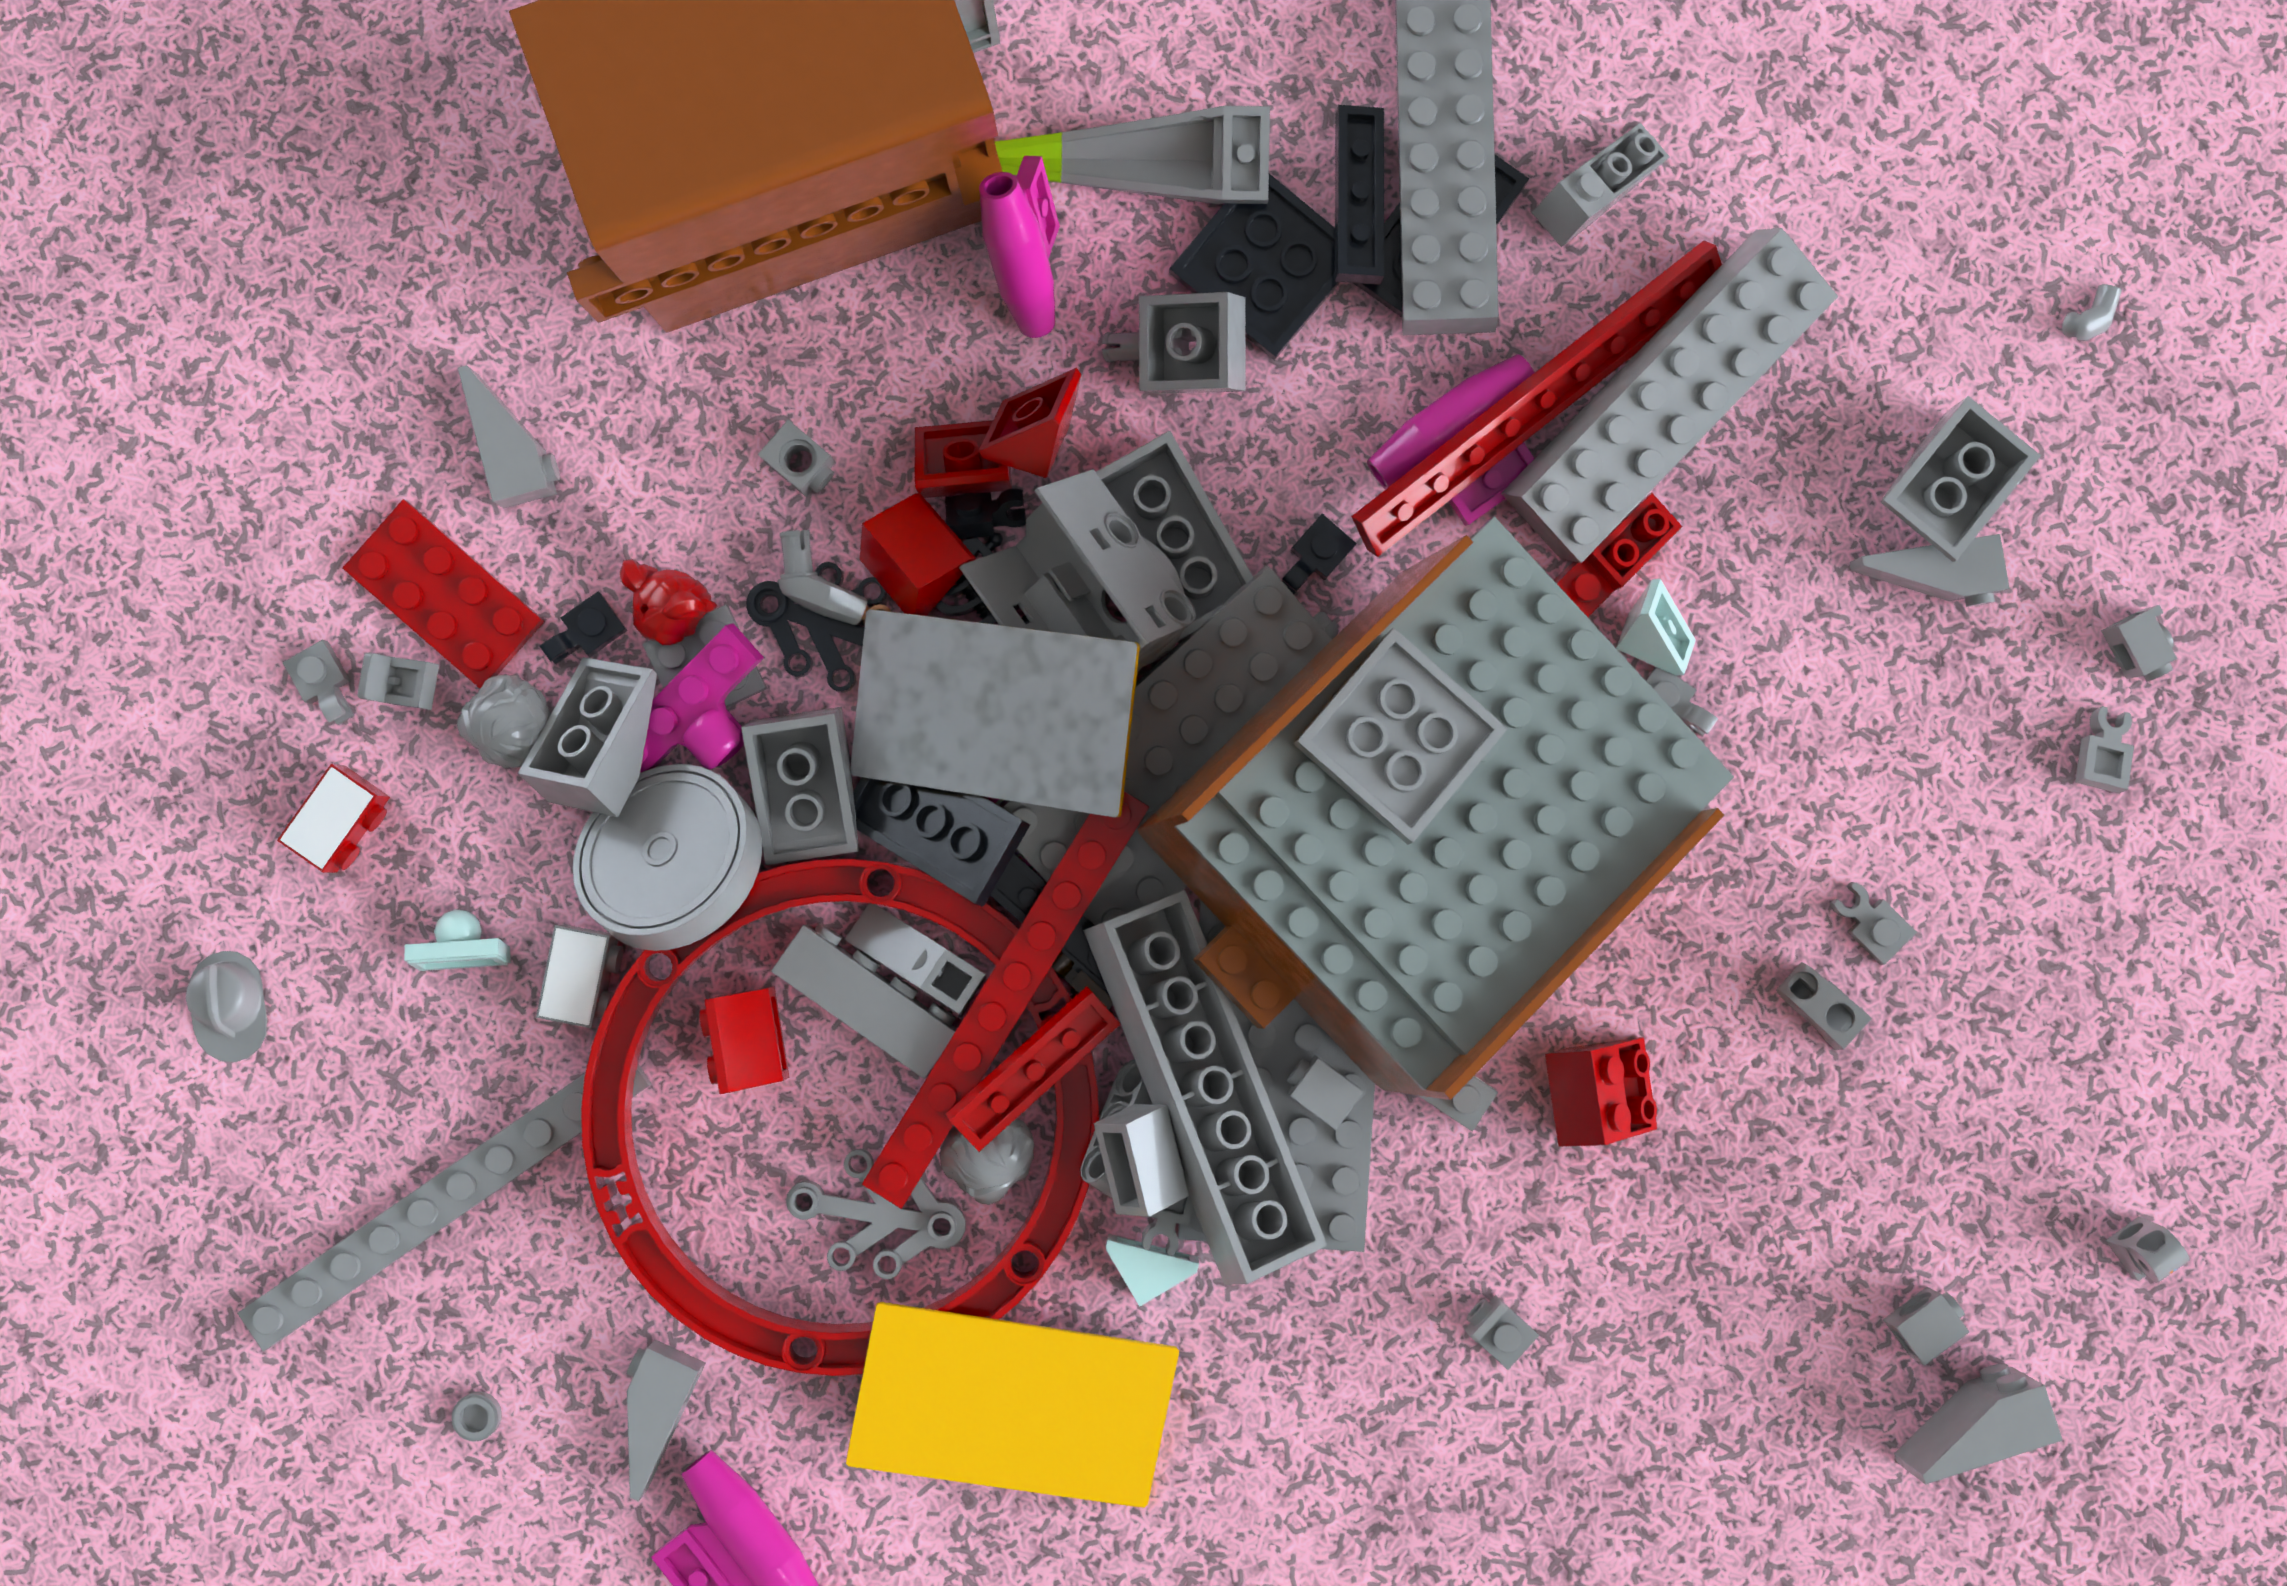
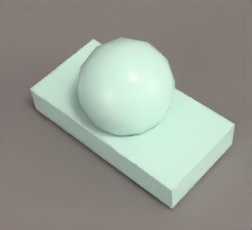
(457, 946)

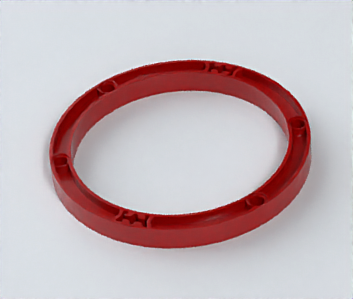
(647, 1244)

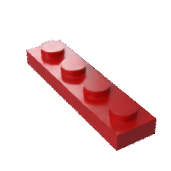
(1032, 1069)

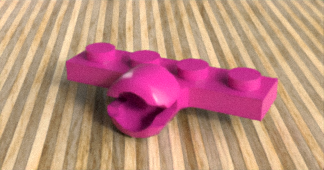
(693, 703)

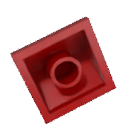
(1033, 425)
(950, 461)
(913, 554)

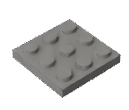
(1400, 736)

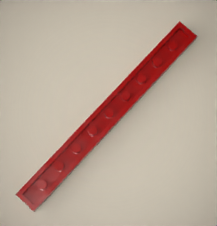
(1532, 403)
(1002, 1000)

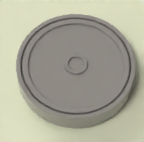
(670, 860)

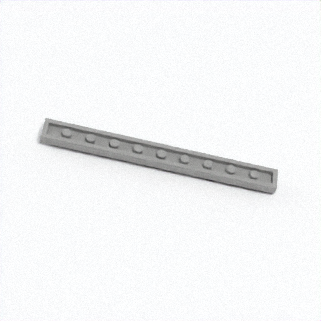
(419, 1215)

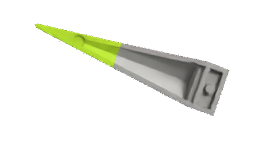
(1186, 156)

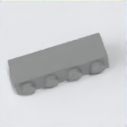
(865, 999)

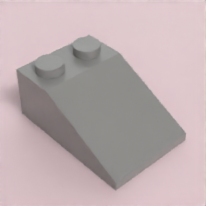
(1959, 477)
(594, 738)
(802, 785)
(1981, 1425)

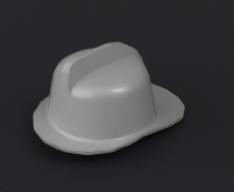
(227, 1006)

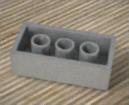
(1176, 515)

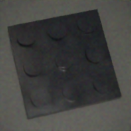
(1270, 255)

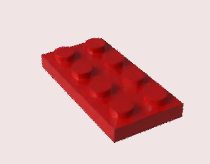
(443, 594)

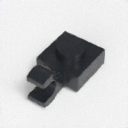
(977, 515)
(1319, 551)
(589, 626)

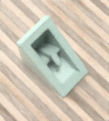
(1657, 631)
(1149, 1271)

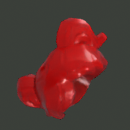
(665, 602)

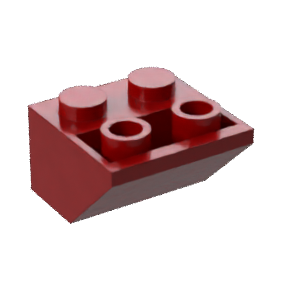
(744, 1040)
(1601, 1092)

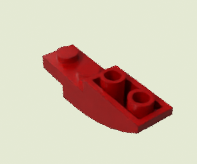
(1619, 555)

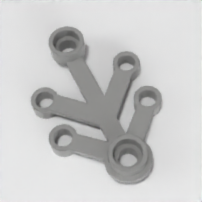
(883, 1217)

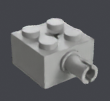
(1163, 341)

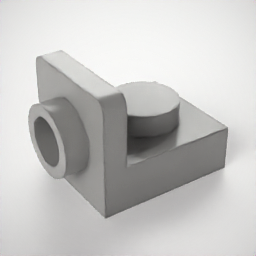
(1500, 1331)

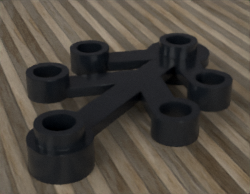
(819, 627)

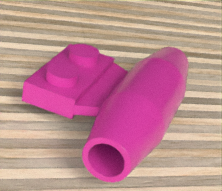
(1019, 237)
(1442, 421)
(737, 1542)

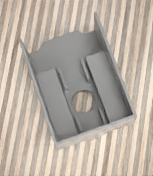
(1069, 559)

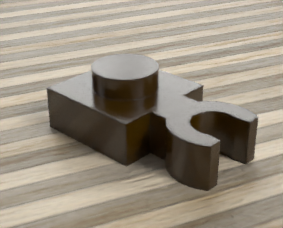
(1080, 980)

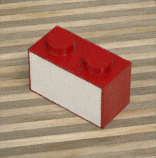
(335, 819)

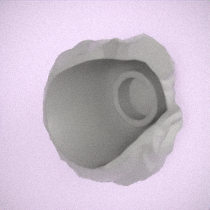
(504, 720)
(995, 1168)

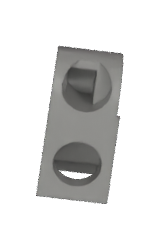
(1823, 1006)
(2147, 1250)

